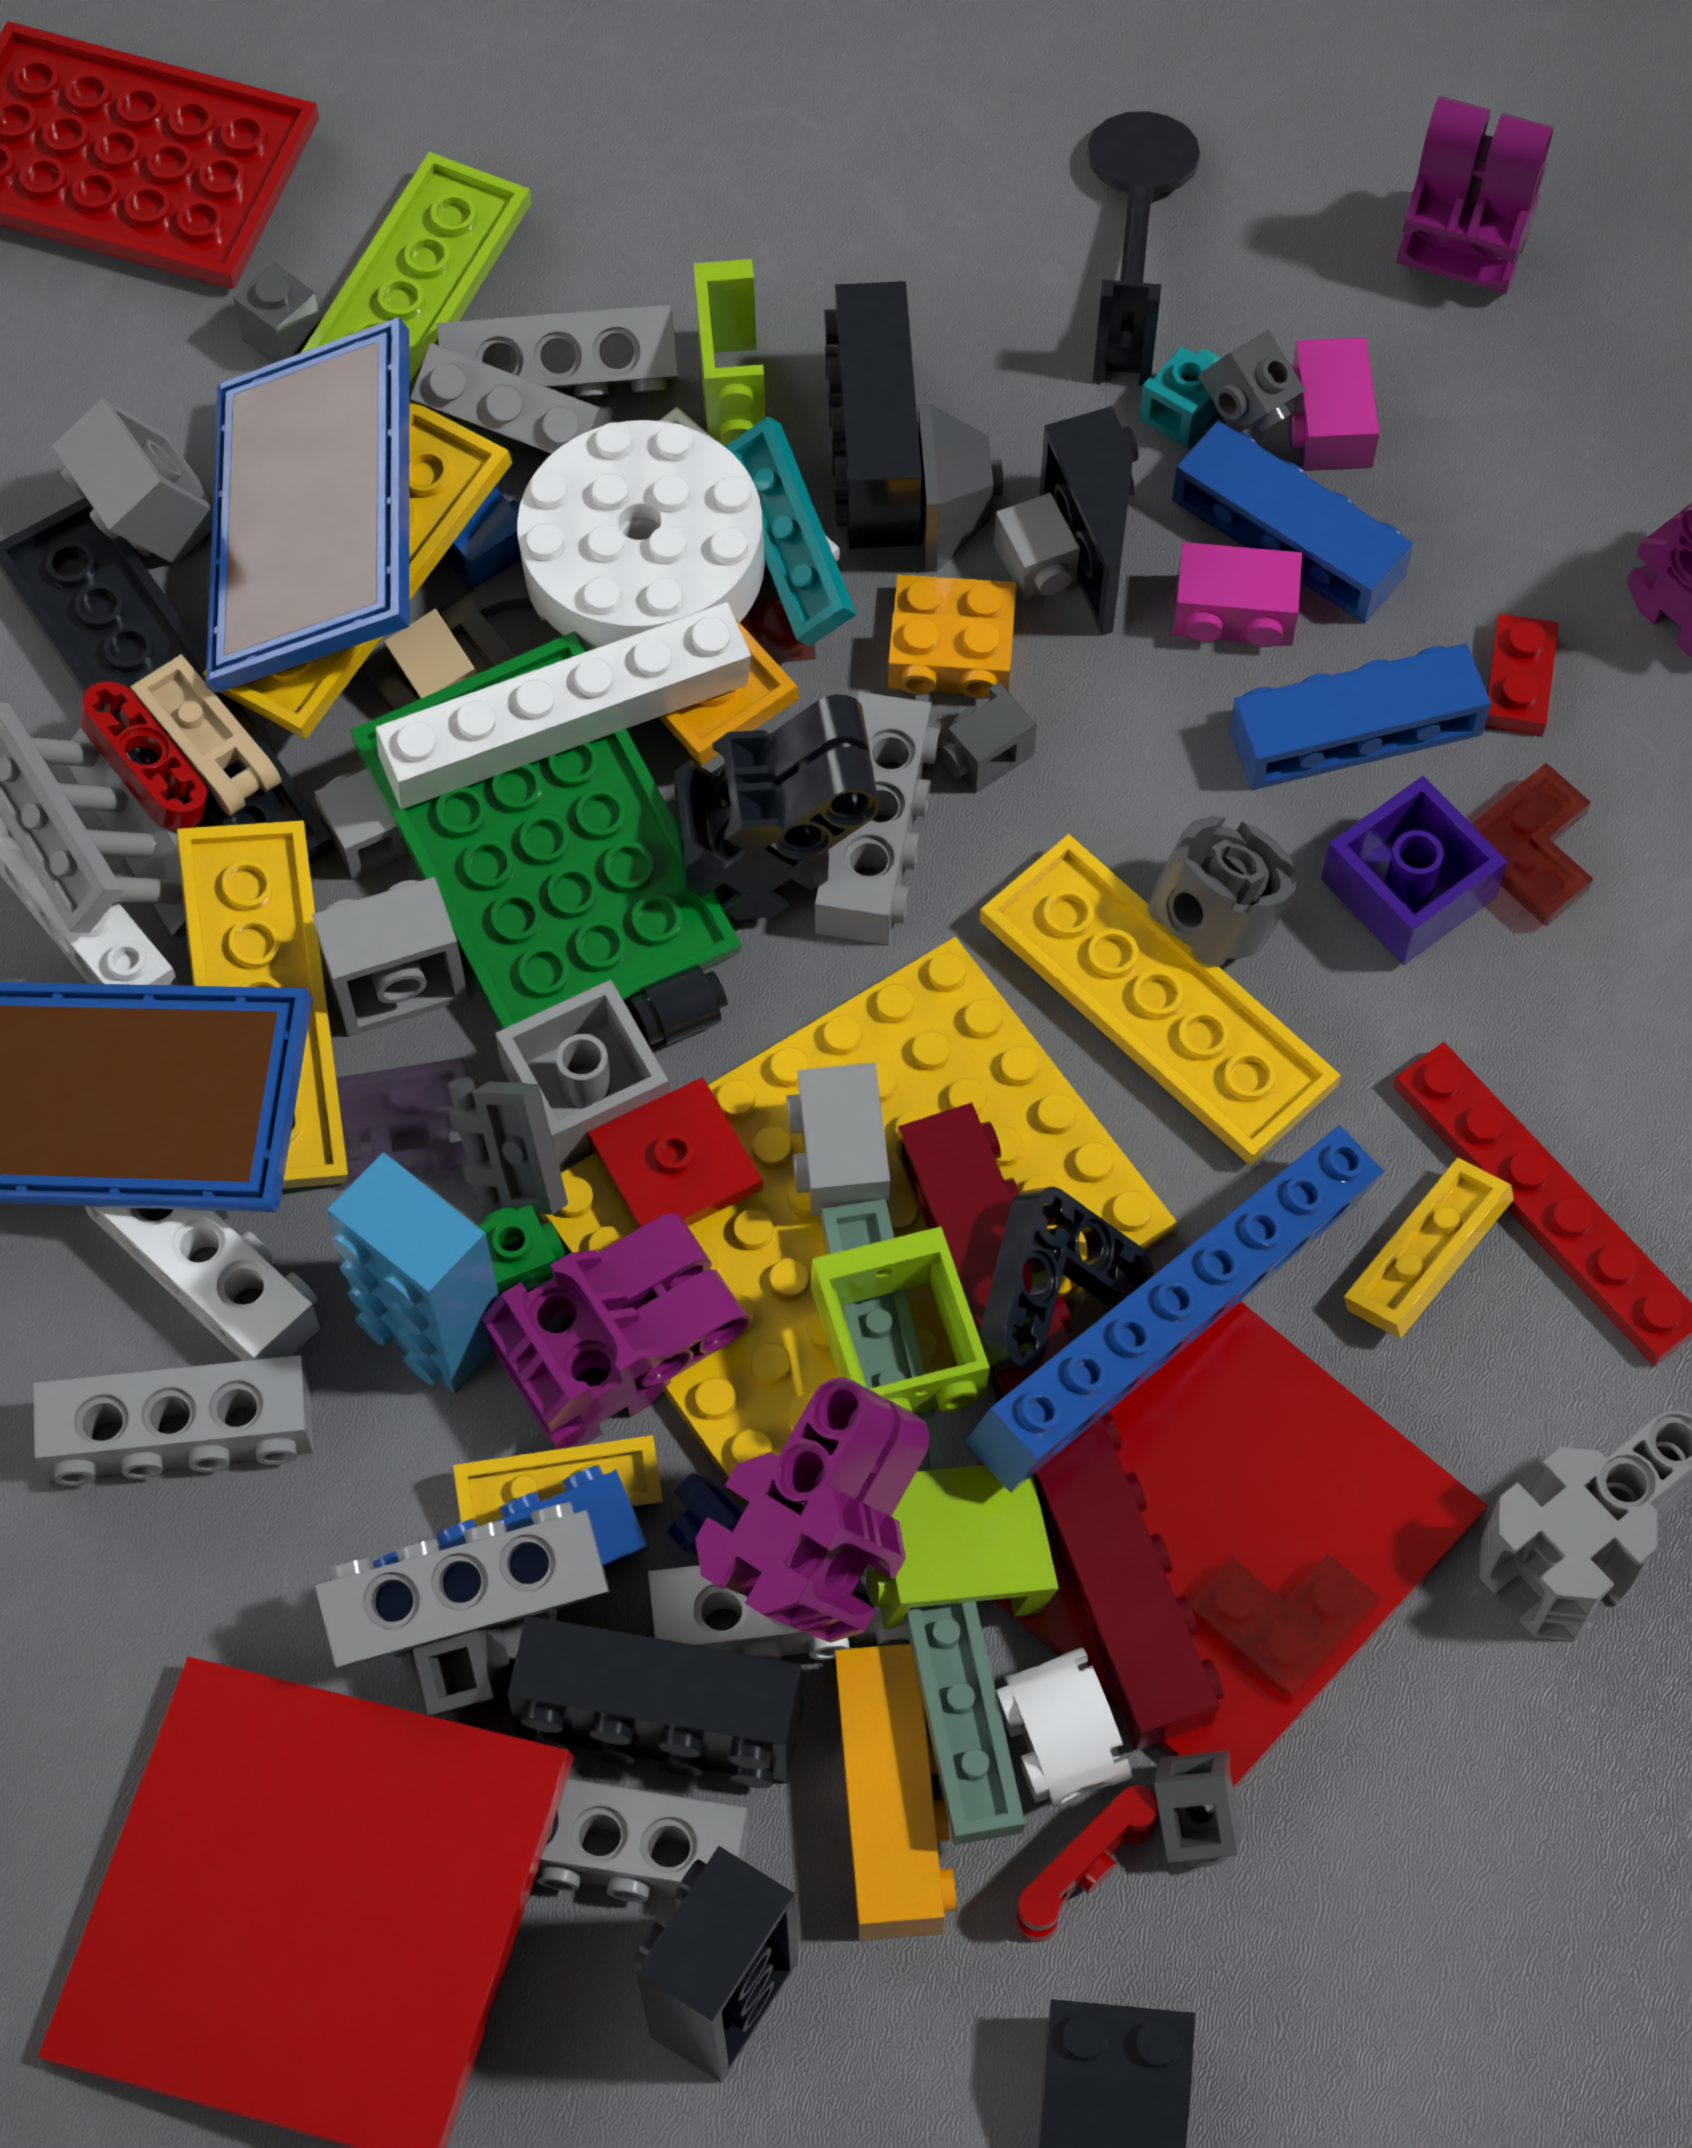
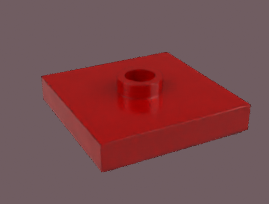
(676, 1157)

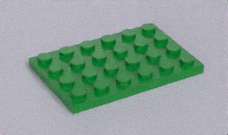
(556, 866)

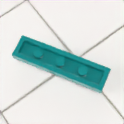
(793, 535)

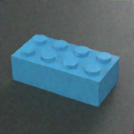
(415, 1272)

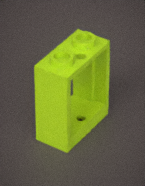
(890, 1268)

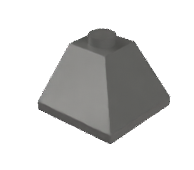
(955, 484)

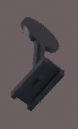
(1143, 157)

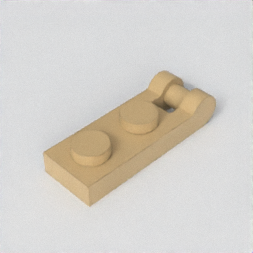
(206, 733)

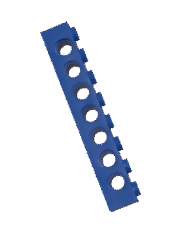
(1172, 1309)

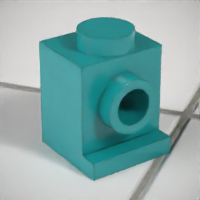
(1176, 397)

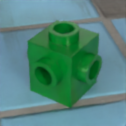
(521, 1247)

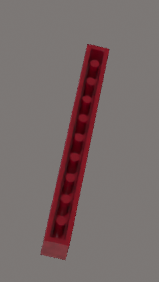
(1083, 1491)

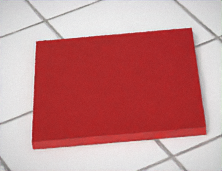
(1275, 1466)
(309, 1910)

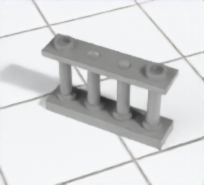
(67, 854)

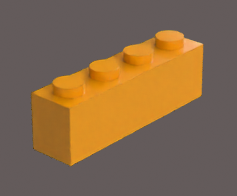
(890, 1796)

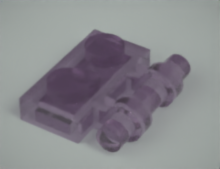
(398, 1105)

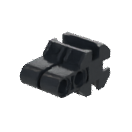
(787, 788)

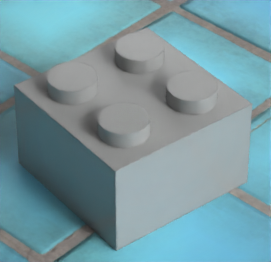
(135, 482)
(391, 955)
(586, 1064)

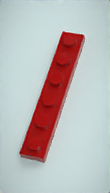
(1550, 1203)

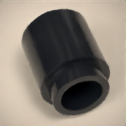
(678, 1005)

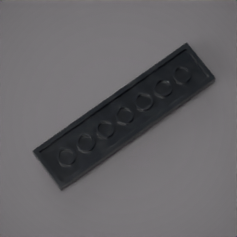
(118, 627)

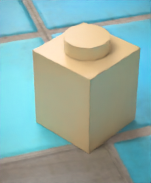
(429, 655)

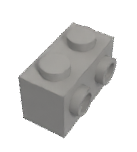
(841, 1136)

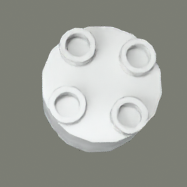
(1064, 1727)

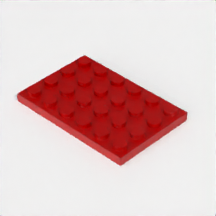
(141, 154)

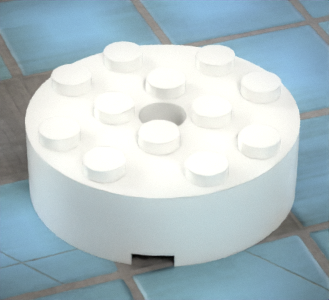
(639, 531)

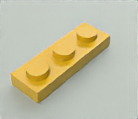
(1428, 1248)
(494, 1482)

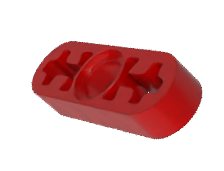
(143, 781)

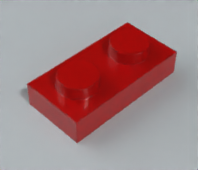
(1521, 674)

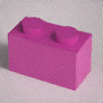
(1337, 412)
(1237, 594)

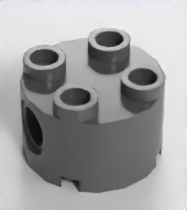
(1223, 889)

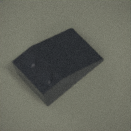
(1091, 479)
(1115, 2076)

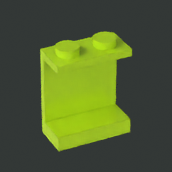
(725, 324)
(966, 1545)

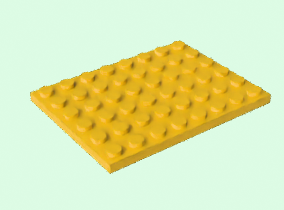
(937, 1045)

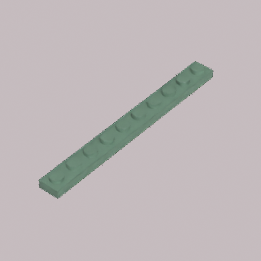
(948, 1637)

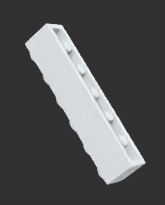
(563, 705)

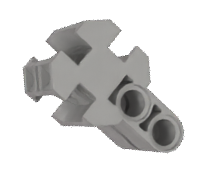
(1587, 1525)

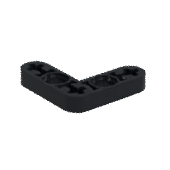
(1019, 1322)

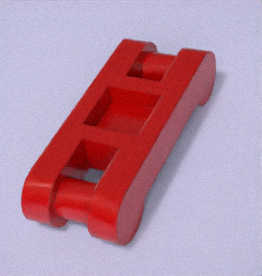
(1085, 1861)

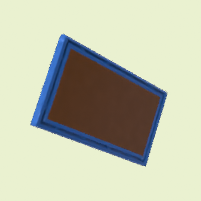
(310, 506)
(148, 1094)

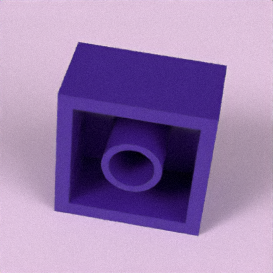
(1413, 870)

